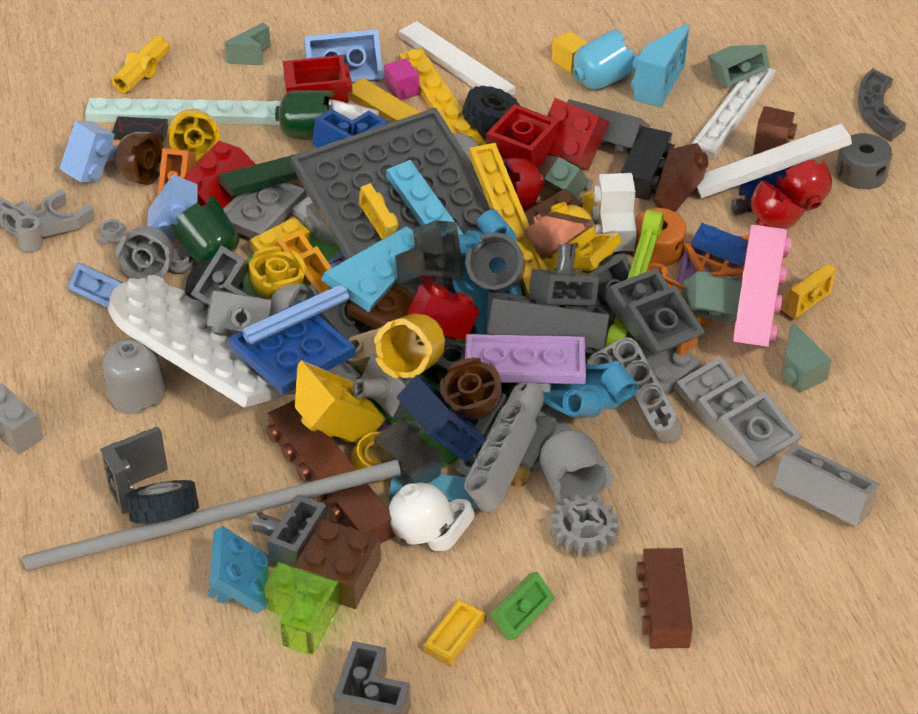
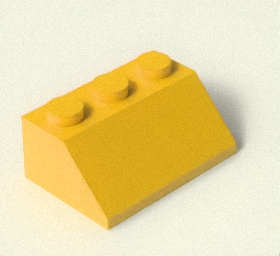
(331, 407)

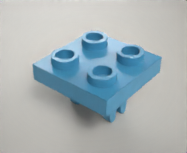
(238, 570)

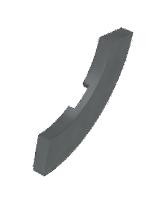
(873, 108)

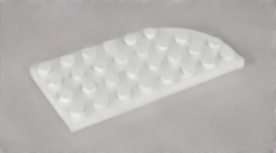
(178, 331)

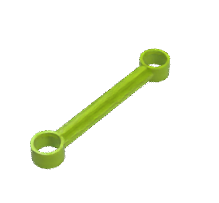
(650, 234)

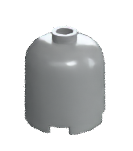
(132, 377)
(574, 466)

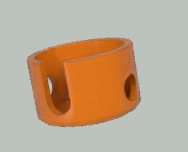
(672, 233)

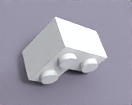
(615, 208)

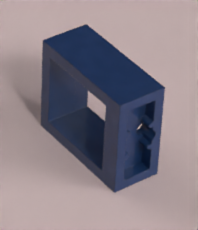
(439, 422)

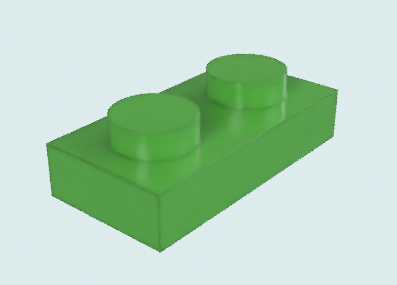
(522, 605)

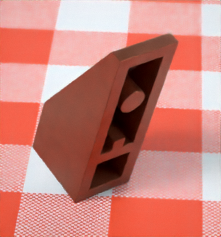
(680, 176)

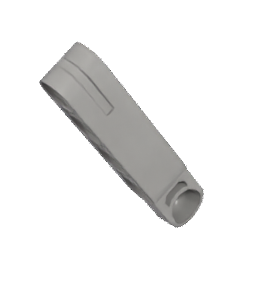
(505, 447)

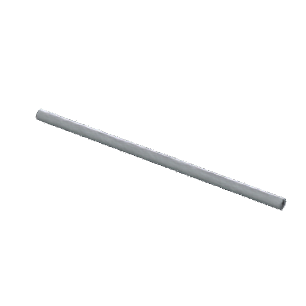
(210, 515)

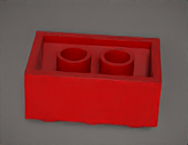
(218, 160)

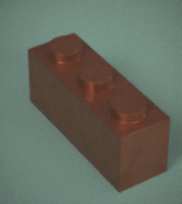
(664, 598)

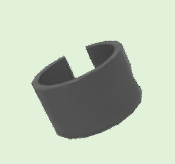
(864, 159)
(490, 247)

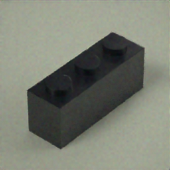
(648, 160)

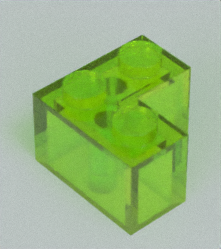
(306, 605)

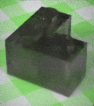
(435, 255)

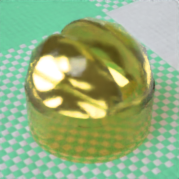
(522, 473)

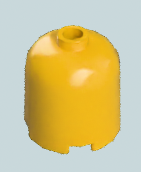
(409, 345)

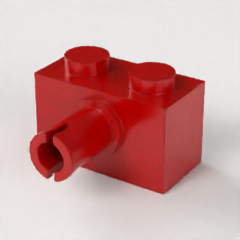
(451, 311)

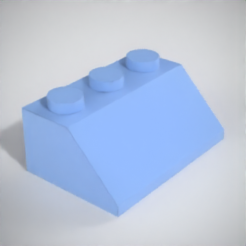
(357, 48)

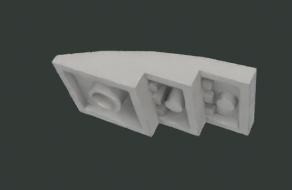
(737, 412)

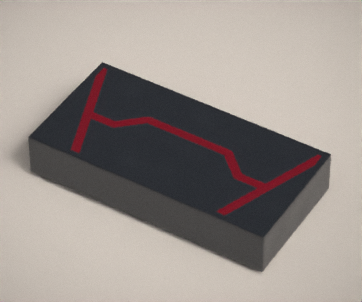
(128, 125)

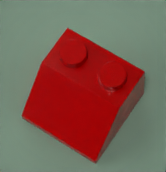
(523, 134)

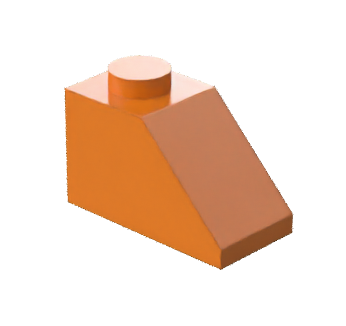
(175, 162)

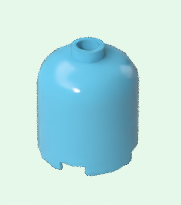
(603, 61)

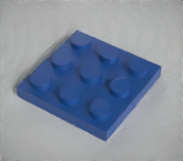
(280, 353)

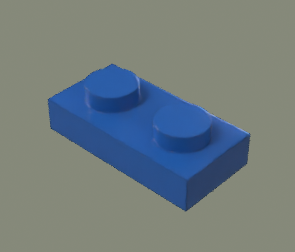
(720, 244)

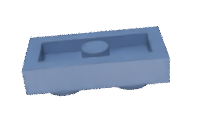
(92, 284)

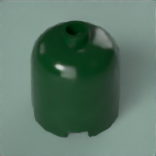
(299, 111)
(205, 230)

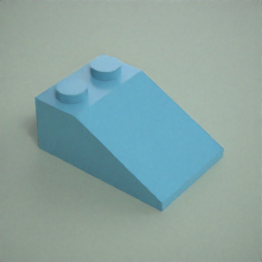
(660, 67)

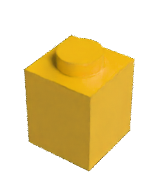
(564, 49)

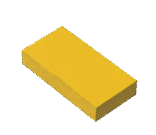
(454, 632)

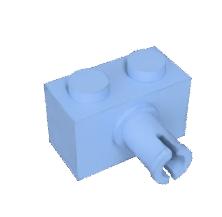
(88, 151)
(172, 201)

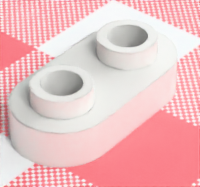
(461, 520)

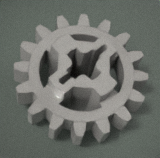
(584, 525)

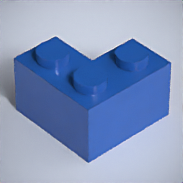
(335, 126)

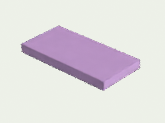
(531, 357)

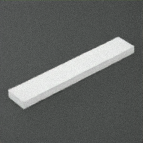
(453, 58)
(732, 112)
(774, 160)

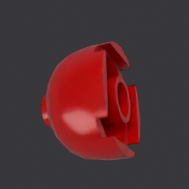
(525, 179)
(807, 183)
(774, 207)

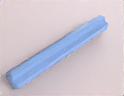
(295, 314)

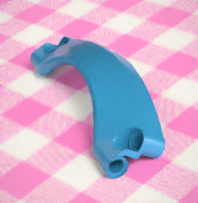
(605, 384)

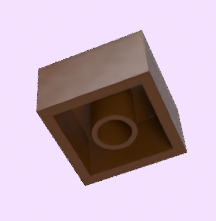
(342, 556)

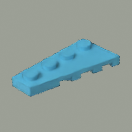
(372, 271)

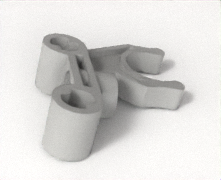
(32, 225)

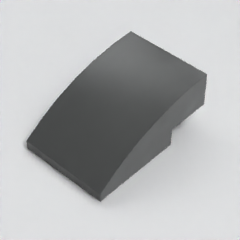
(653, 311)

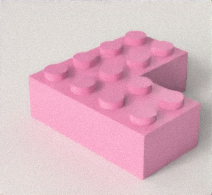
(760, 285)

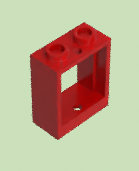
(319, 74)

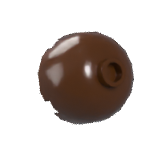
(139, 157)
(471, 388)

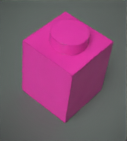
(402, 79)

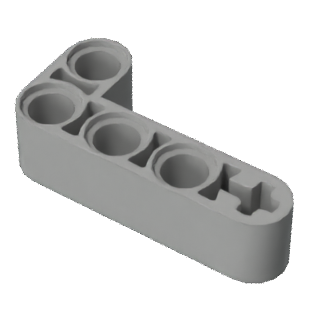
(647, 388)

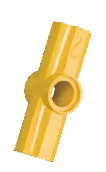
(140, 64)

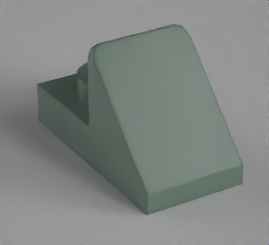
(248, 46)

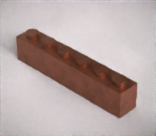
(318, 458)

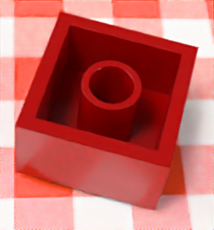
(577, 133)

